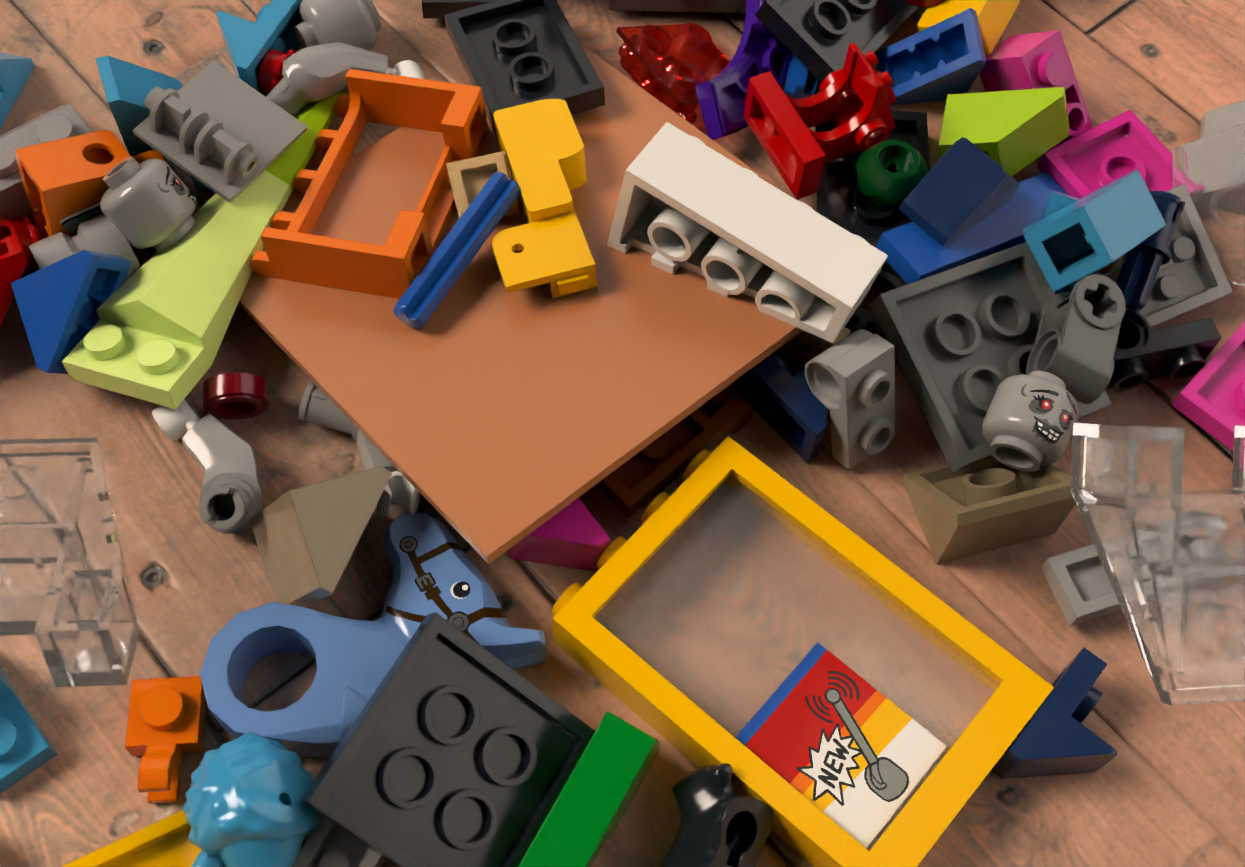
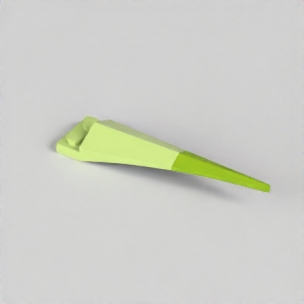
(173, 312)

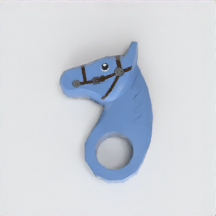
(357, 654)

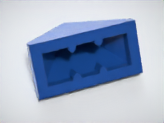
(935, 60)
(62, 303)

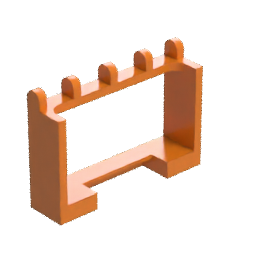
(415, 236)

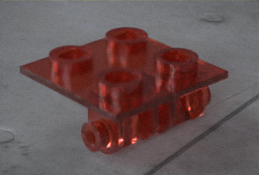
(671, 62)

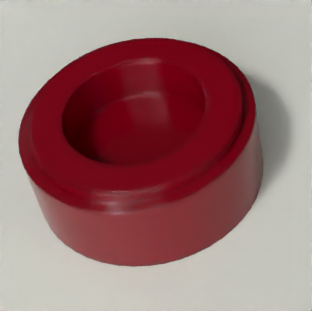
(235, 395)

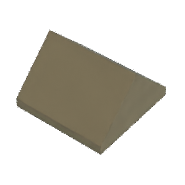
(986, 506)
(313, 533)

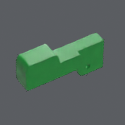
(594, 796)

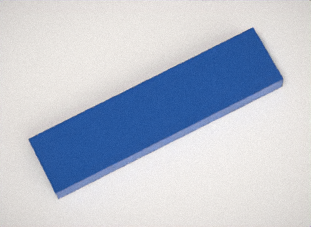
(919, 256)

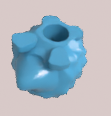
(249, 805)

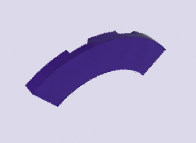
(724, 96)

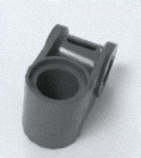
(1080, 336)

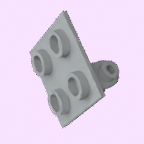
(218, 129)

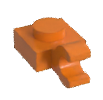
(162, 724)

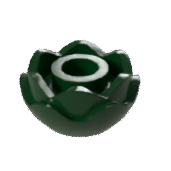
(889, 172)

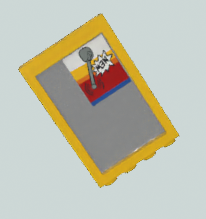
(800, 661)

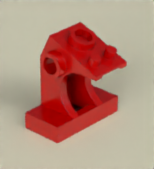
(850, 97)

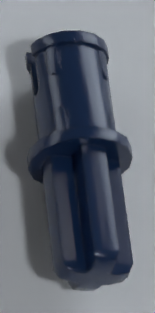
(1145, 259)

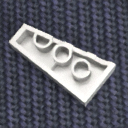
(741, 235)

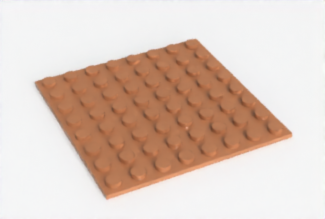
(515, 395)

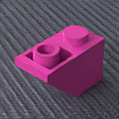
(1037, 63)

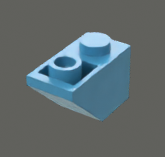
(1094, 230)

